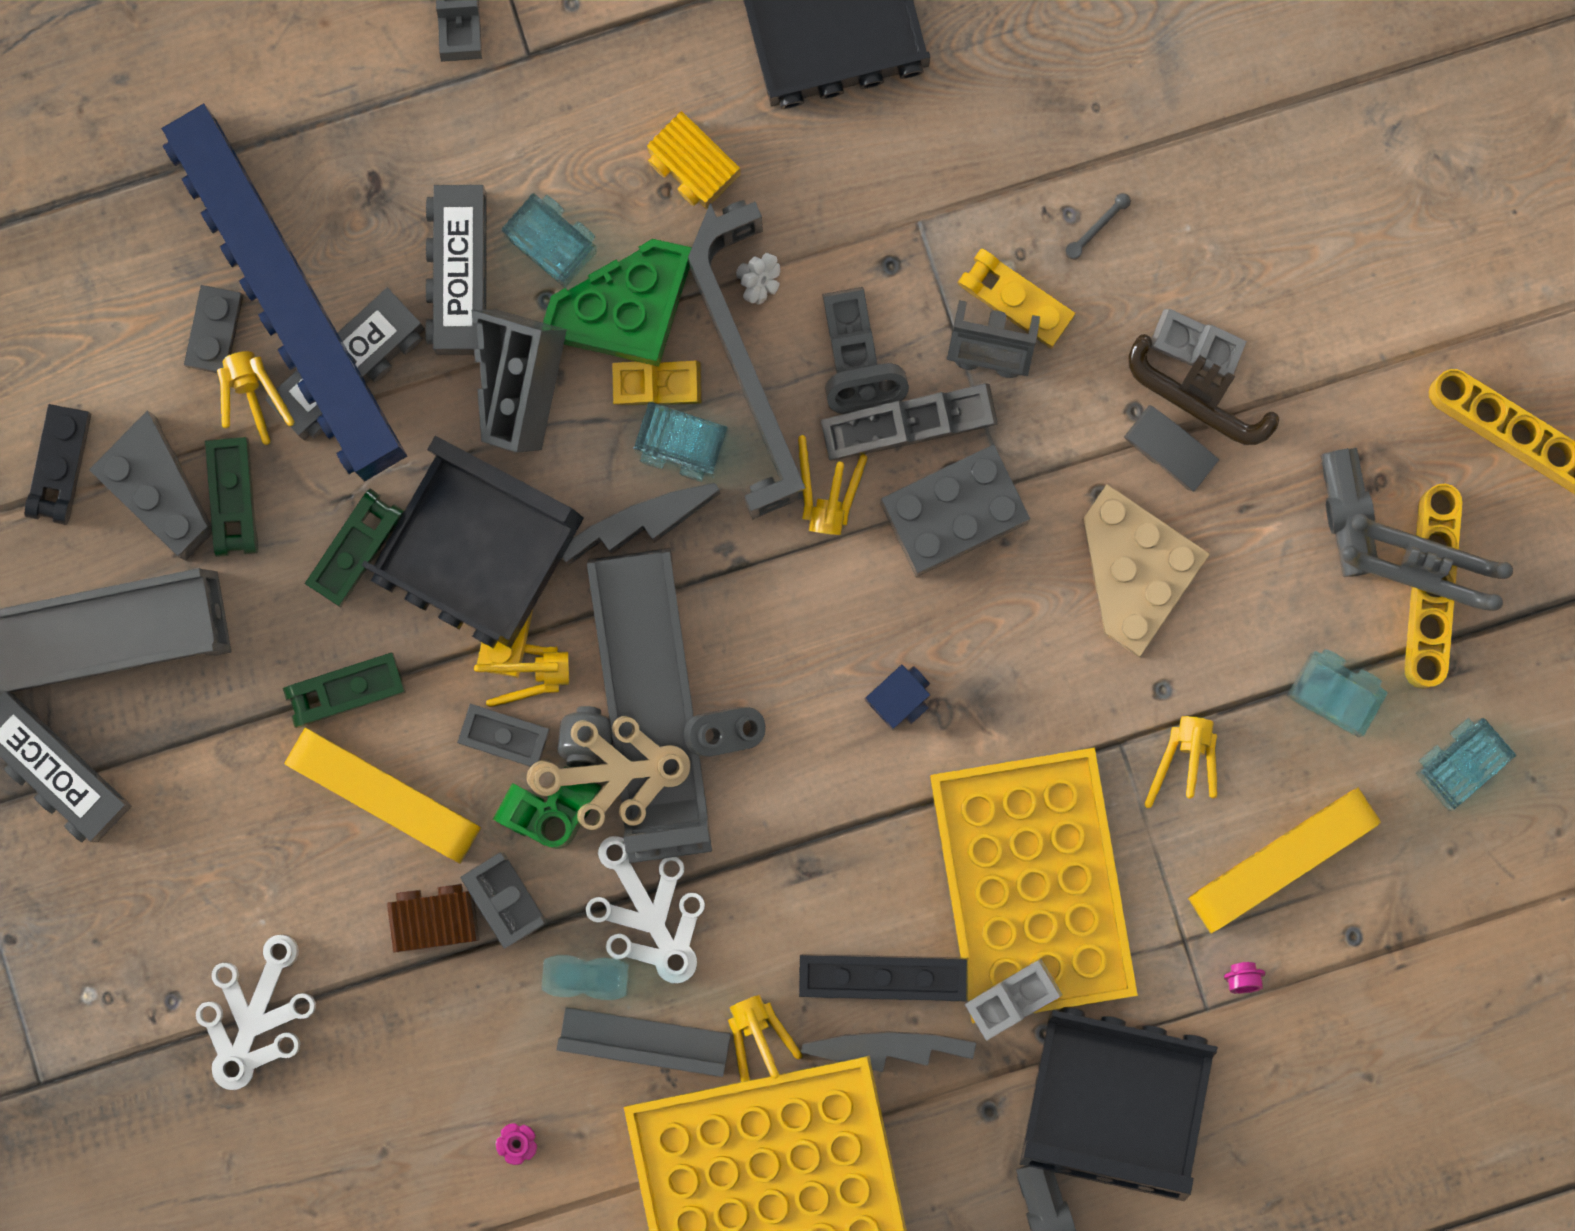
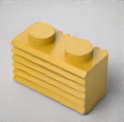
(692, 160)

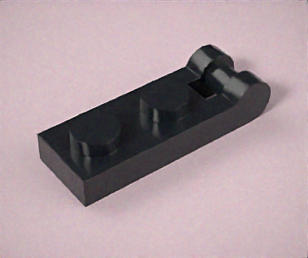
(58, 463)

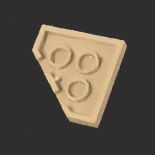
(1136, 568)

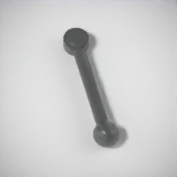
(1074, 249)

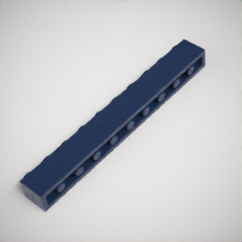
(284, 294)

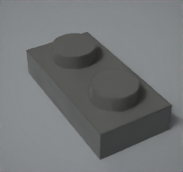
(213, 328)
(503, 735)

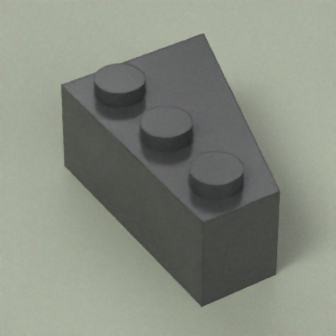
(517, 378)
(151, 483)

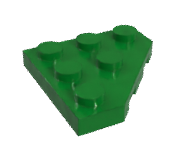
(625, 304)

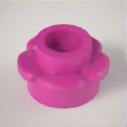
(1244, 978)
(505, 1146)

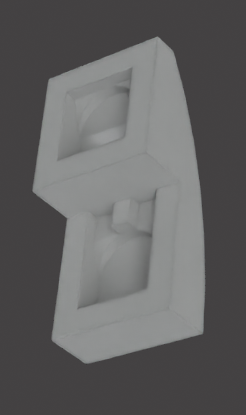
(1187, 339)
(1013, 999)

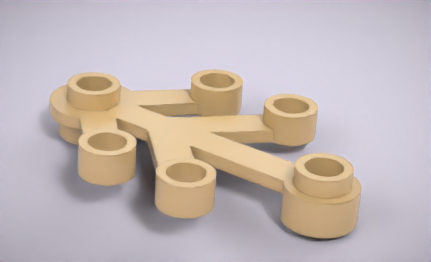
(617, 772)

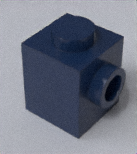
(900, 696)

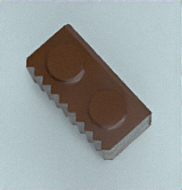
(432, 919)

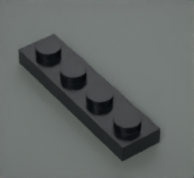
(883, 977)

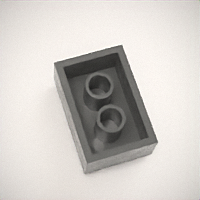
(955, 510)

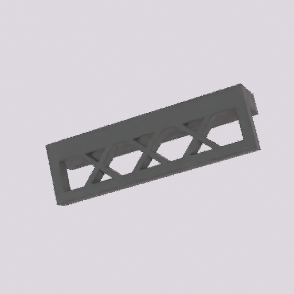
(644, 1042)

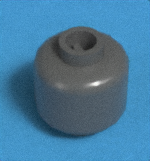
(572, 752)

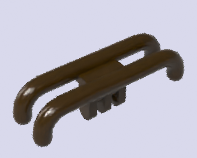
(1199, 395)

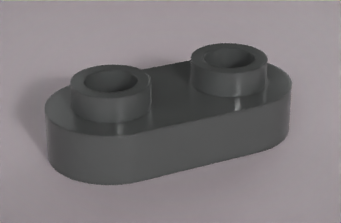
(866, 387)
(727, 731)

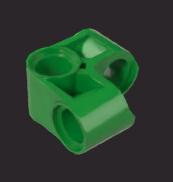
(529, 813)

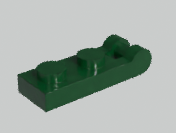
(231, 495)
(341, 563)
(345, 689)

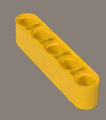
(1500, 430)
(1424, 605)
(382, 795)
(1284, 860)

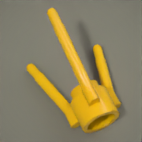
(242, 373)
(828, 515)
(550, 668)
(1195, 738)
(751, 1018)

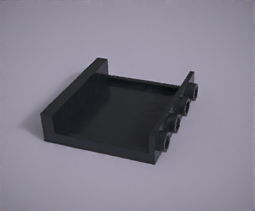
(833, 45)
(475, 545)
(1118, 1104)

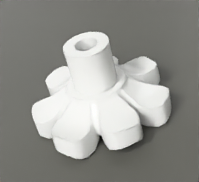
(759, 278)

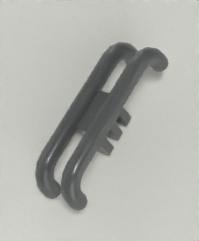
(1426, 564)

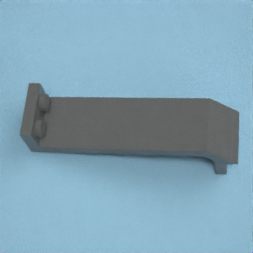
(715, 233)
(112, 629)
(649, 683)

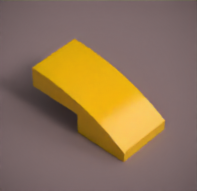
(664, 385)

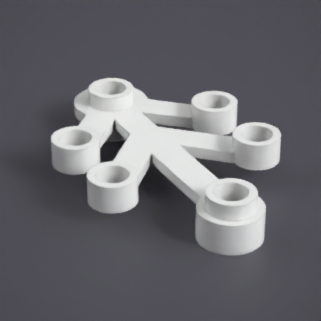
(650, 916)
(252, 1018)

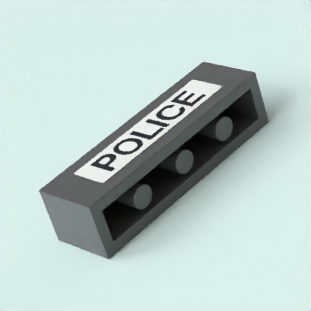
(458, 266)
(372, 341)
(56, 773)

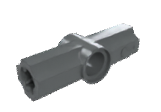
(1344, 501)
(1044, 1200)

